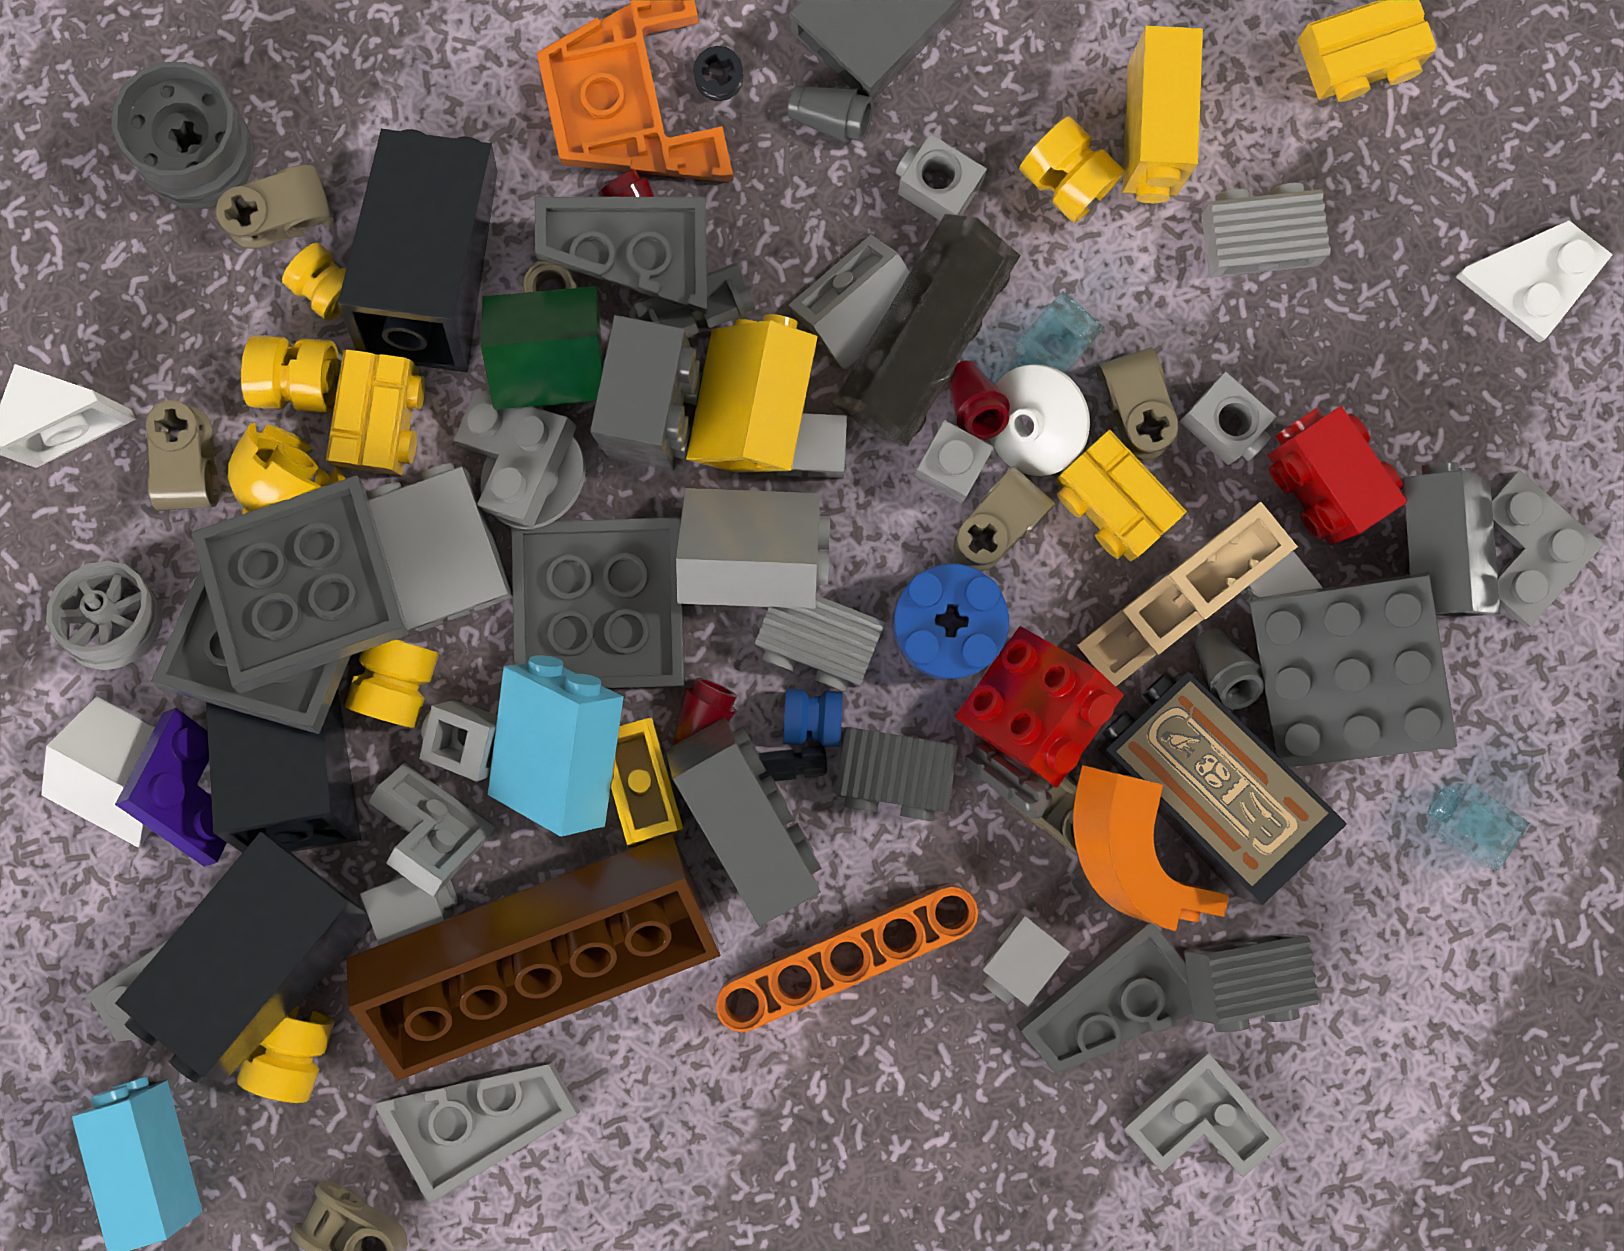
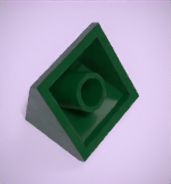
(542, 347)

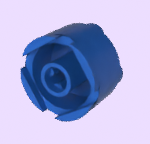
(974, 600)

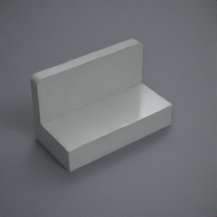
(852, 299)

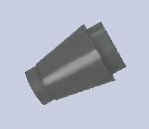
(833, 111)
(1228, 670)

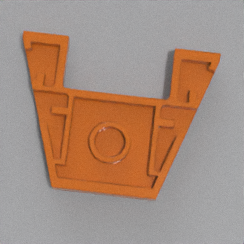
(607, 100)

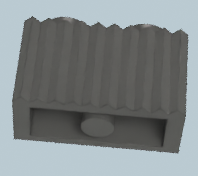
(895, 771)
(1251, 980)

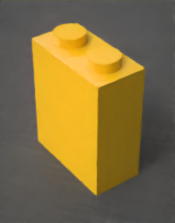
(1162, 112)
(752, 395)

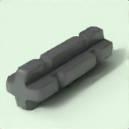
(1008, 781)

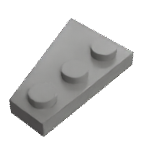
(474, 1124)

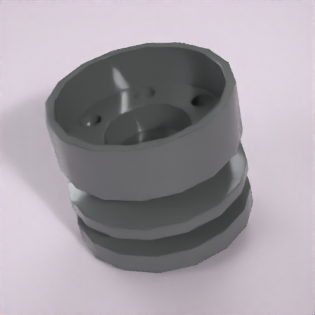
(170, 109)

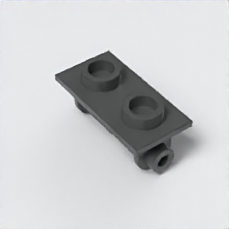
(725, 301)

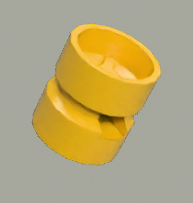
(1071, 169)
(283, 373)
(392, 682)
(284, 1060)

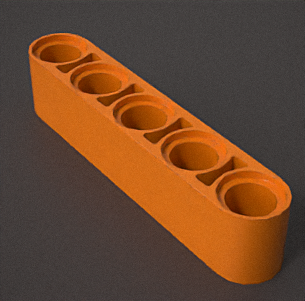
(828, 979)

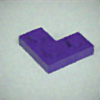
(165, 789)

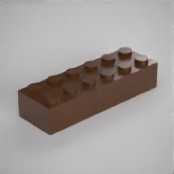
(531, 957)

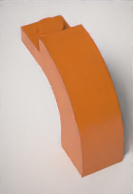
(1118, 854)

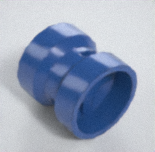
(813, 718)

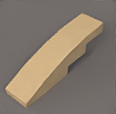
(1188, 594)

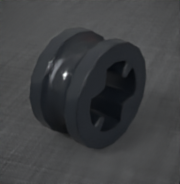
(725, 59)

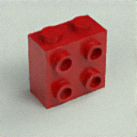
(1334, 475)
(1039, 705)

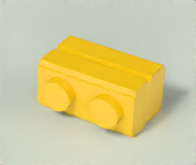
(1365, 47)
(375, 413)
(1118, 498)
(643, 785)

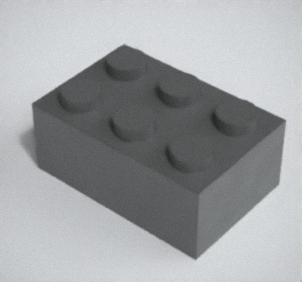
(645, 393)
(745, 819)

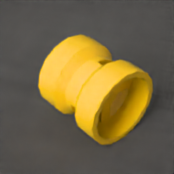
(317, 278)

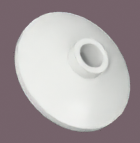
(1058, 418)

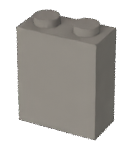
(439, 548)
(751, 548)

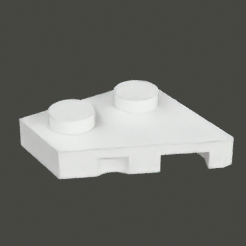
(1538, 277)

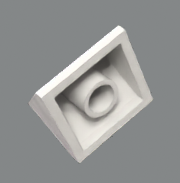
(52, 417)
(92, 763)

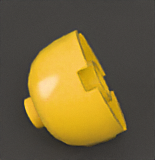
(273, 468)

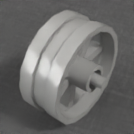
(120, 638)

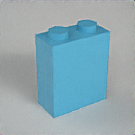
(555, 745)
(136, 1164)

